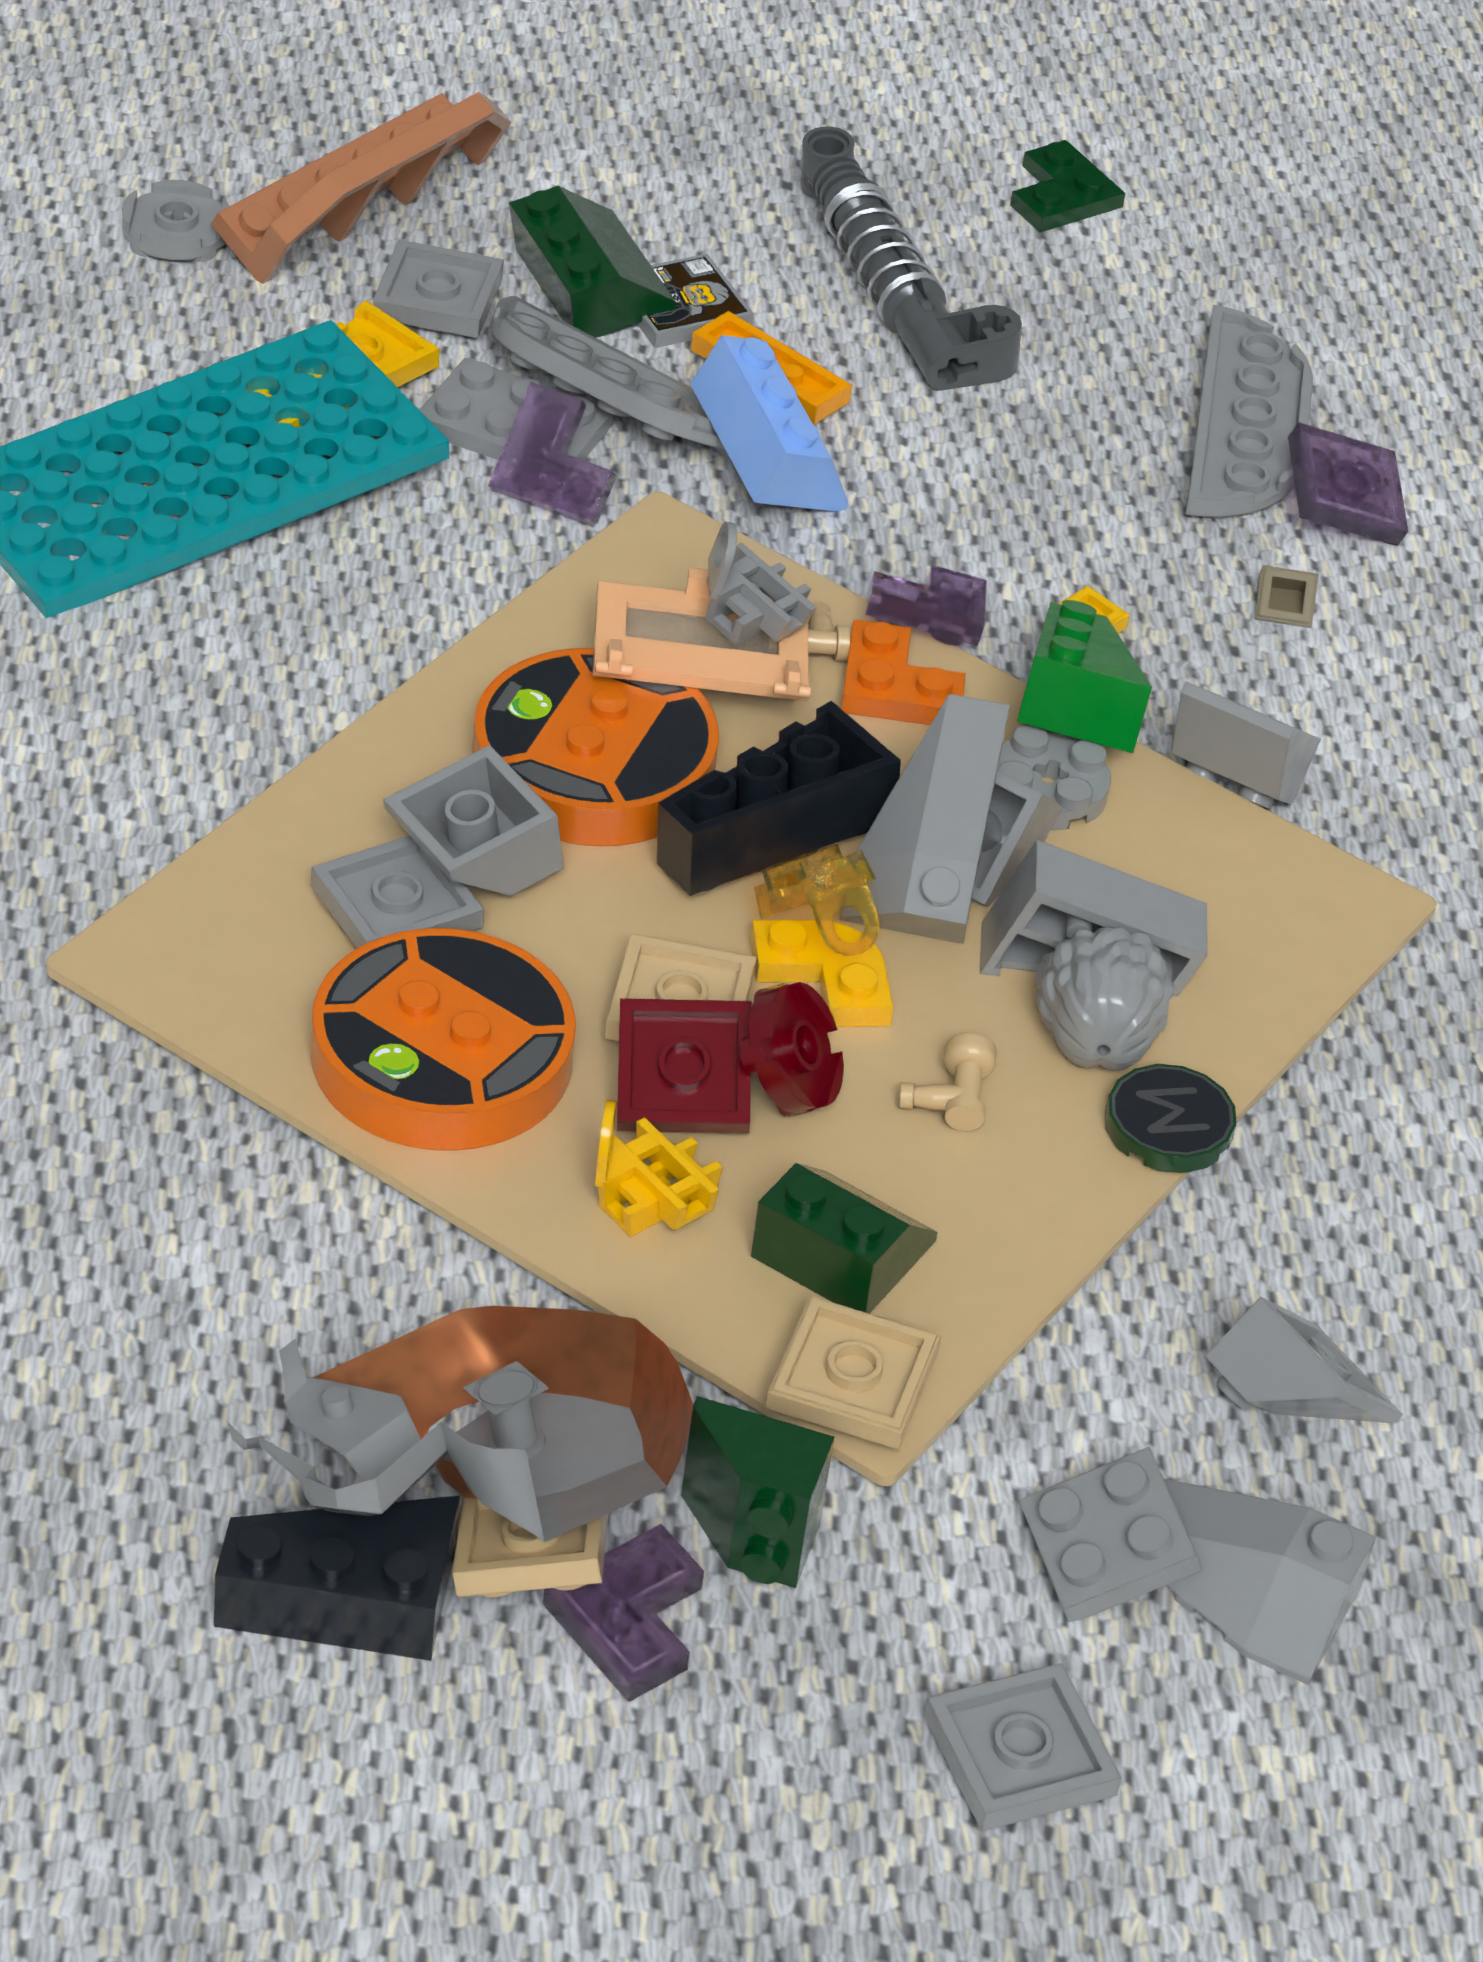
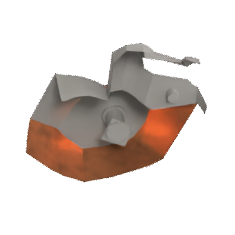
(574, 1427)

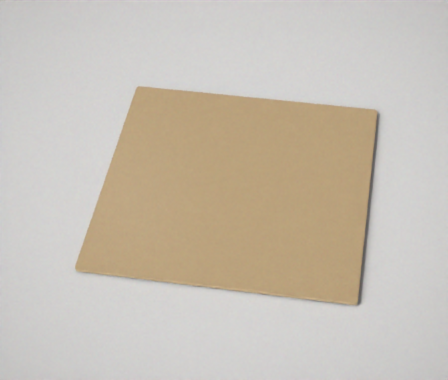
(235, 942)

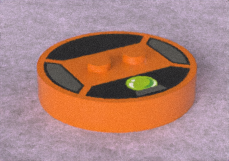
(596, 743)
(442, 1039)

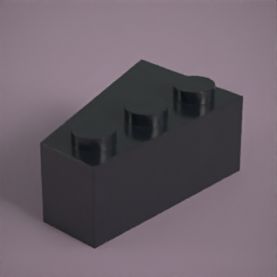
(341, 1576)

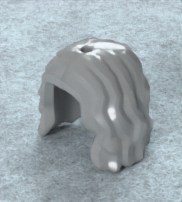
(1104, 996)

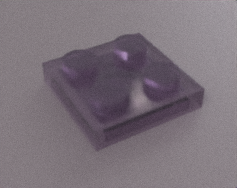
(1347, 484)

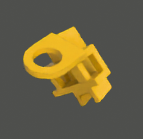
(625, 1178)

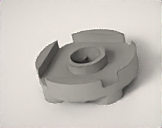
(152, 223)
(1075, 764)

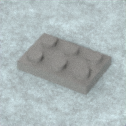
(480, 406)

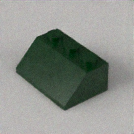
(586, 262)

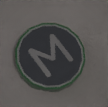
(1170, 1117)

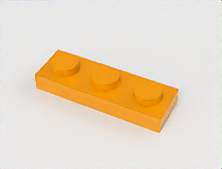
(815, 386)

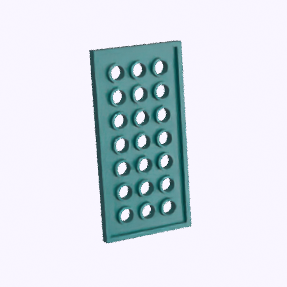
(208, 521)

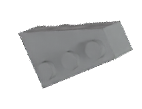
(1064, 892)

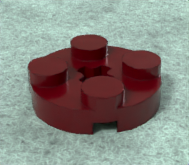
(792, 1048)

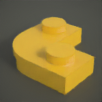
(851, 986)

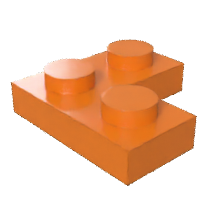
(882, 682)

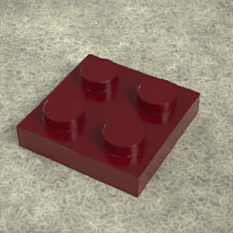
(683, 1065)

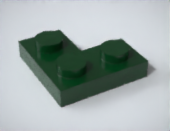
(1067, 188)

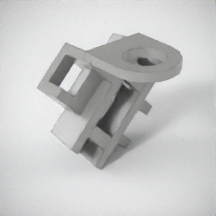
(743, 585)

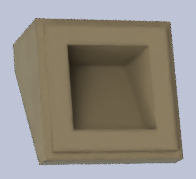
(1286, 596)

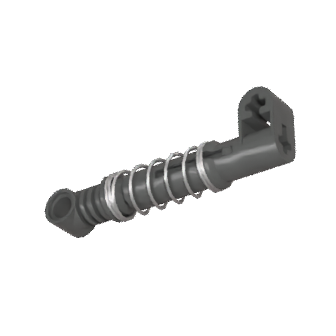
(907, 295)

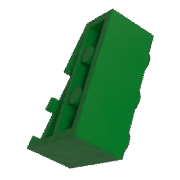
(1085, 680)

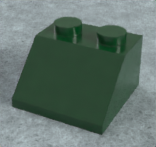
(836, 1238)
(756, 1488)

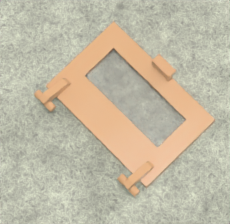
(668, 641)

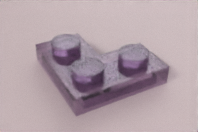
(536, 459)
(946, 606)
(619, 1617)

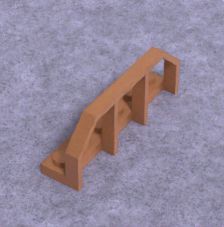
(344, 181)

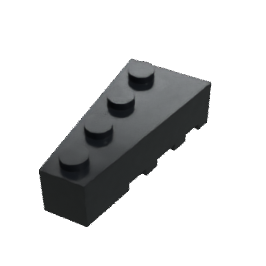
(776, 803)

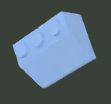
(766, 427)

